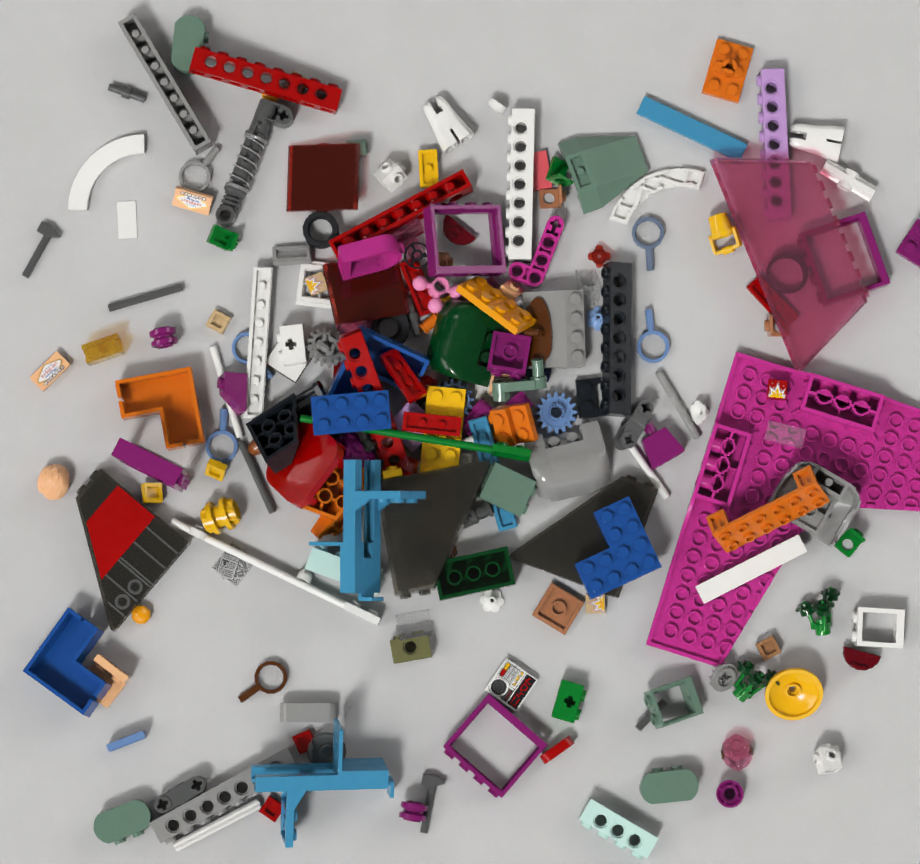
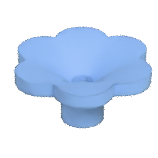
(592, 320)

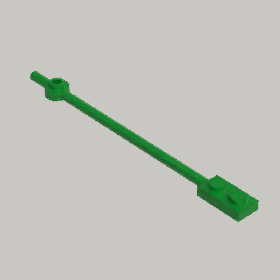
(499, 450)

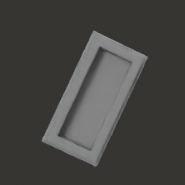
(291, 255)

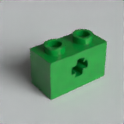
(560, 710)

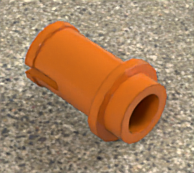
(429, 323)

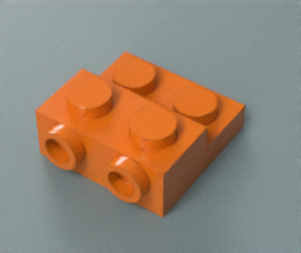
(513, 424)

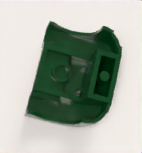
(462, 342)

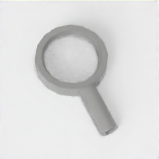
(195, 174)

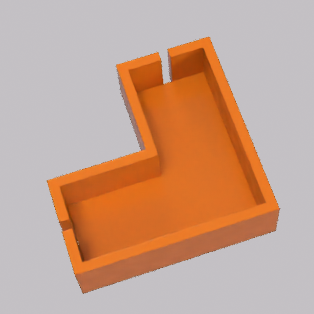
(171, 396)

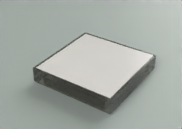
(292, 373)

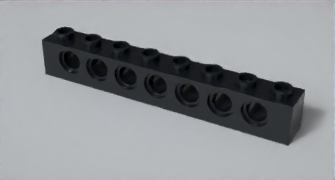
(622, 330)

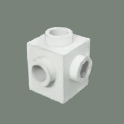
(391, 175)
(827, 759)

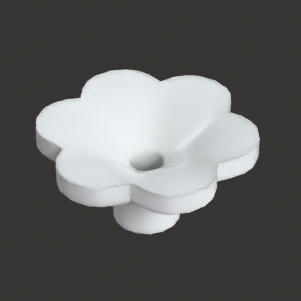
(698, 412)
(492, 606)

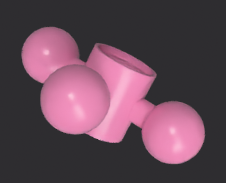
(435, 305)

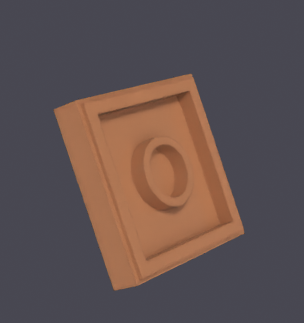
(558, 608)

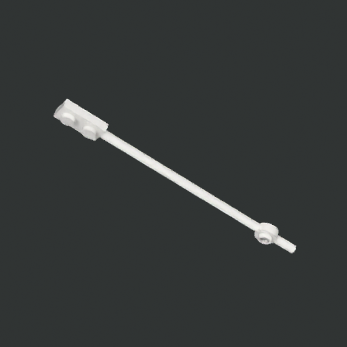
(353, 607)

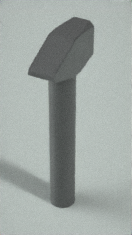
(47, 232)
(431, 781)

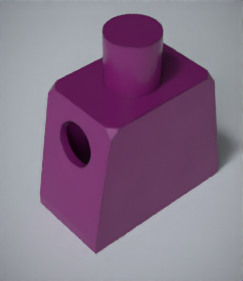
(660, 446)

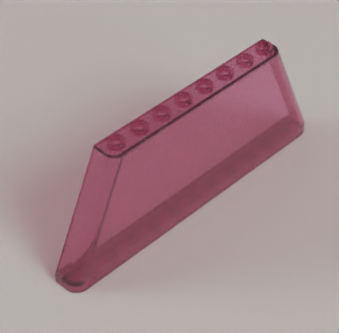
(793, 249)

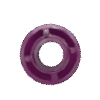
(163, 337)
(730, 784)
(413, 811)

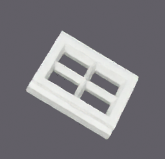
(309, 301)

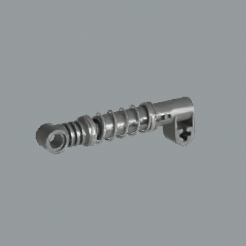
(254, 140)

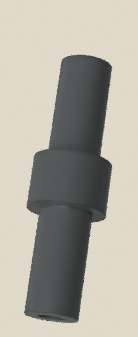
(126, 93)
(413, 318)
(646, 719)

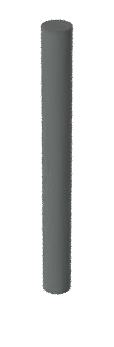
(145, 297)
(257, 478)

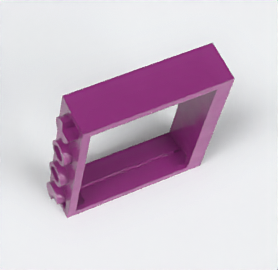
(496, 239)
(872, 248)
(151, 465)
(479, 776)

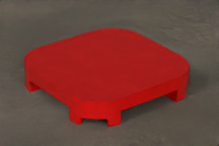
(310, 468)

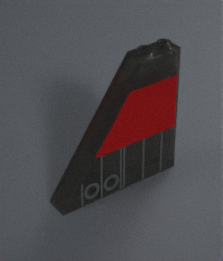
(126, 544)

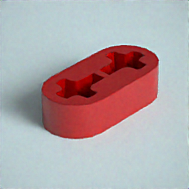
(557, 749)

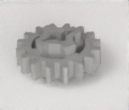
(325, 347)

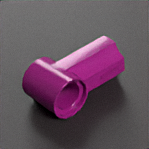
(480, 409)

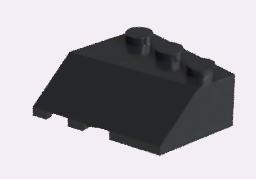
(277, 433)

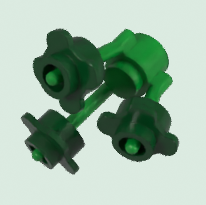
(823, 608)
(756, 679)

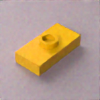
(428, 168)

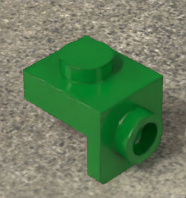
(223, 238)

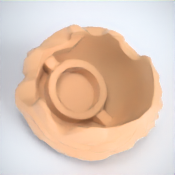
(53, 481)

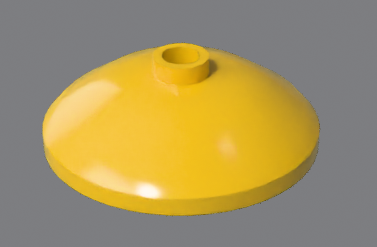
(795, 702)

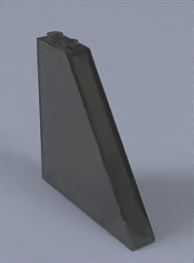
(425, 532)
(578, 535)

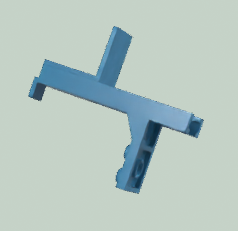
(362, 559)
(298, 778)

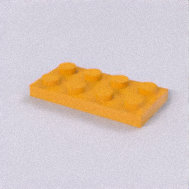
(496, 305)

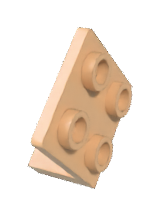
(110, 674)

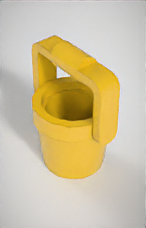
(720, 228)

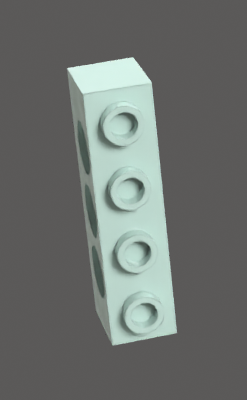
(646, 842)

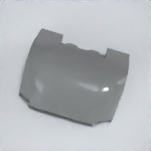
(570, 463)
(829, 519)

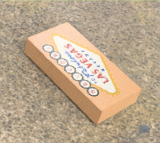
(192, 200)
(50, 371)

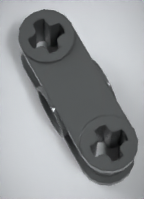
(633, 424)
(180, 794)

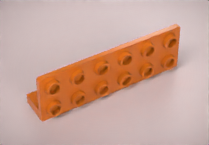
(771, 515)

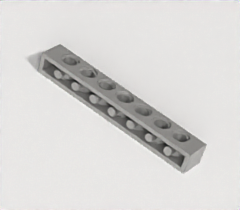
(165, 84)
(161, 824)

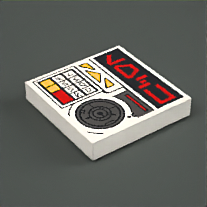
(511, 684)

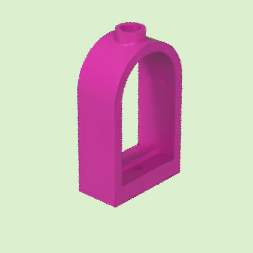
(369, 256)

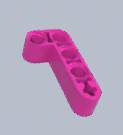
(541, 251)

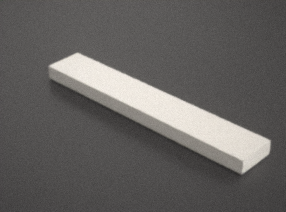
(751, 569)

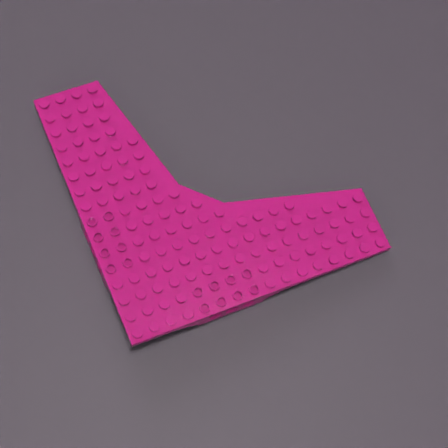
(848, 432)

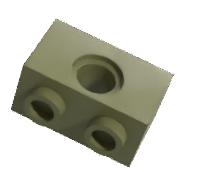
(401, 655)

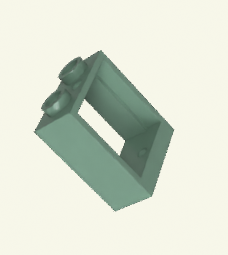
(690, 697)

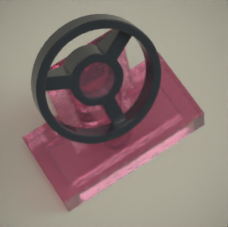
(413, 248)

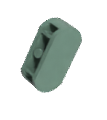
(188, 34)
(669, 785)
(123, 821)

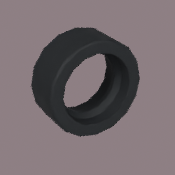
(313, 217)

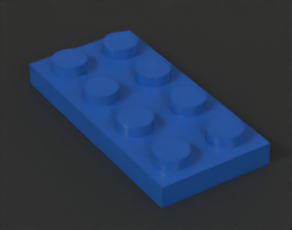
(350, 412)

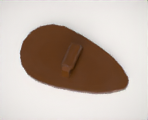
(541, 331)

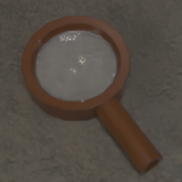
(269, 678)

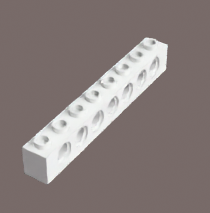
(519, 117)

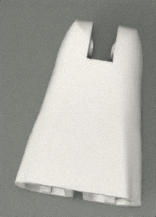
(447, 126)
(818, 140)

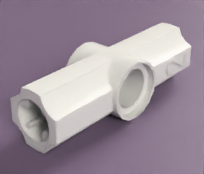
(848, 180)

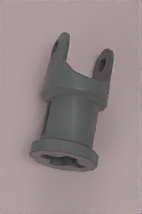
(479, 513)

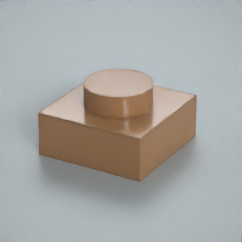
(768, 648)

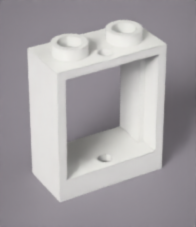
(898, 630)

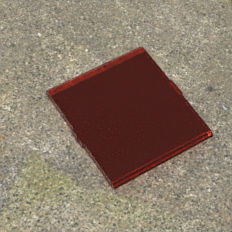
(323, 177)
(365, 296)

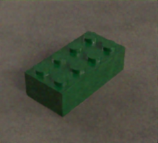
(476, 574)

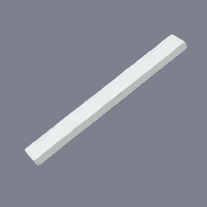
(258, 340)

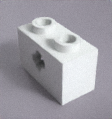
(298, 354)

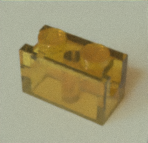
(103, 349)

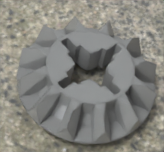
(727, 681)

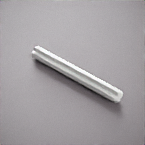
(217, 825)

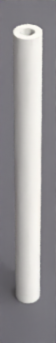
(219, 369)

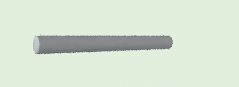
(678, 405)

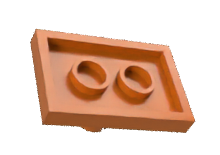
(727, 71)

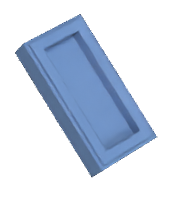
(126, 741)

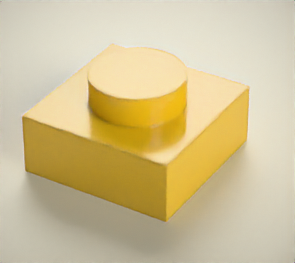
(216, 469)
(392, 472)
(152, 492)

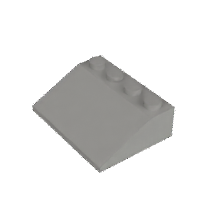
(567, 326)

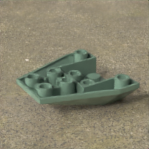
(602, 167)

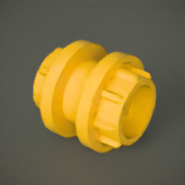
(217, 516)

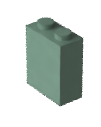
(507, 489)

